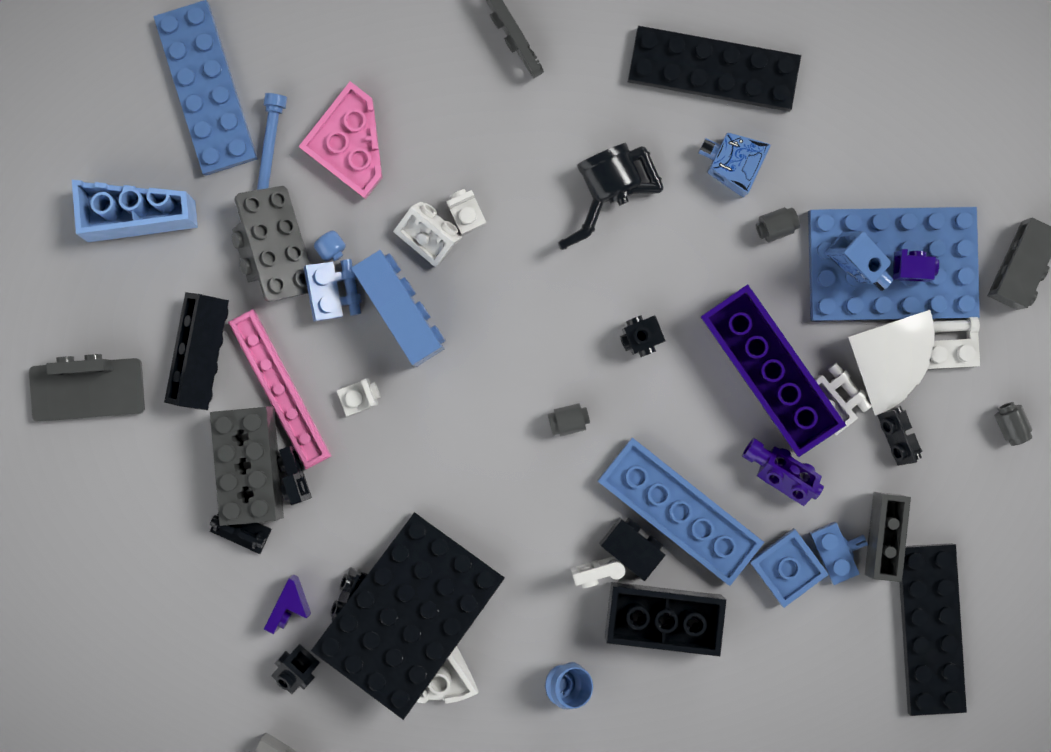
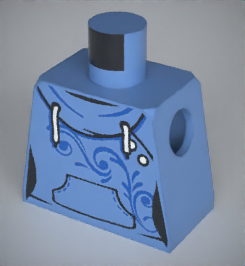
(735, 161)
(861, 259)

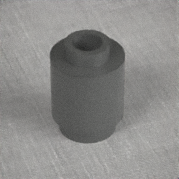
(777, 224)
(568, 420)
(1013, 423)

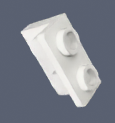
(428, 233)

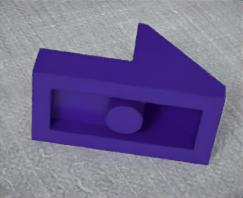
(291, 599)

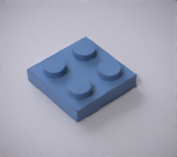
(788, 568)

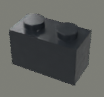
(632, 548)

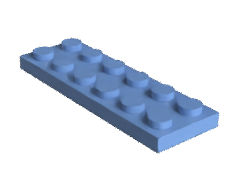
(205, 87)
(680, 511)

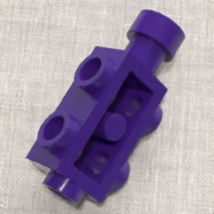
(785, 474)

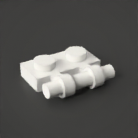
(857, 396)

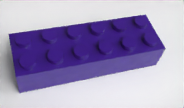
(773, 371)

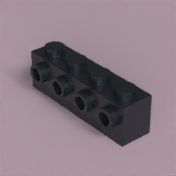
(196, 351)

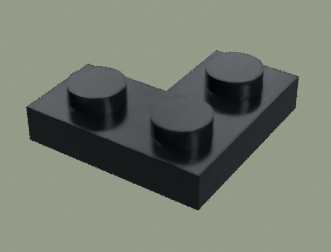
(295, 484)

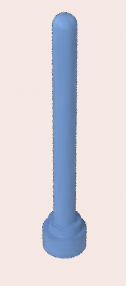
(274, 106)

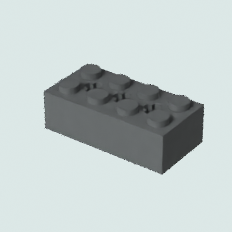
(230, 474)

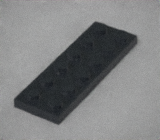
(714, 68)
(932, 631)

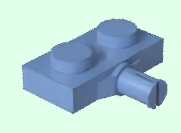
(837, 552)

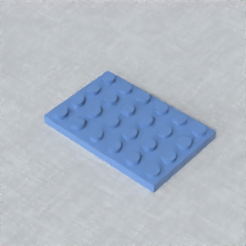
(941, 232)

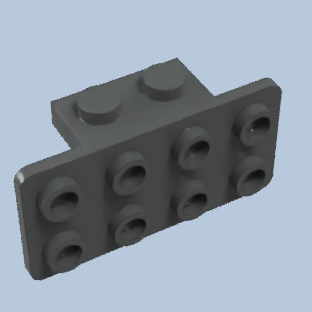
(270, 243)
(86, 388)

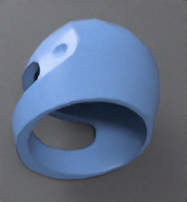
(569, 686)

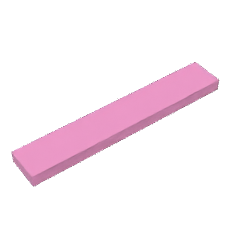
(279, 389)

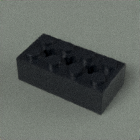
(676, 633)

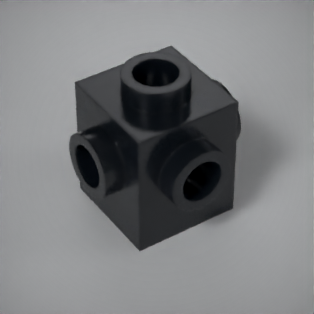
(651, 331)
(295, 669)

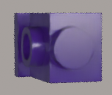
(915, 266)

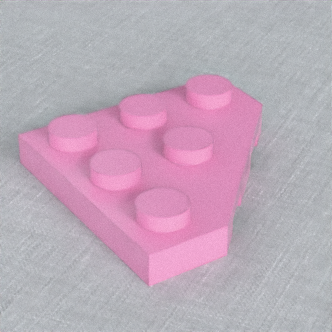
(348, 141)

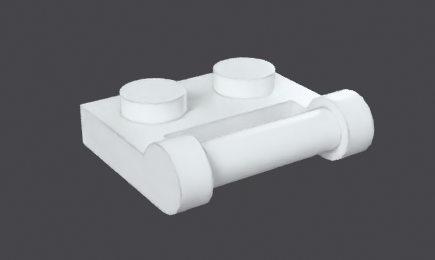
(956, 352)
(589, 573)

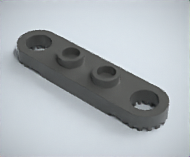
(515, 39)

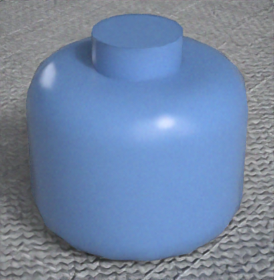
(330, 246)

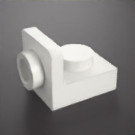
(466, 211)
(359, 396)

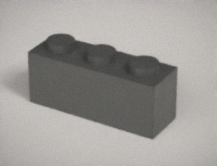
(1023, 265)
(887, 536)

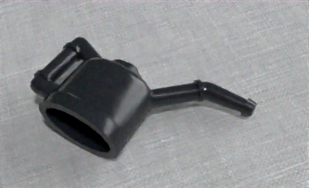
(613, 178)

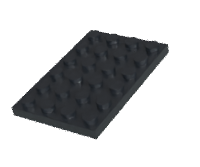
(408, 615)

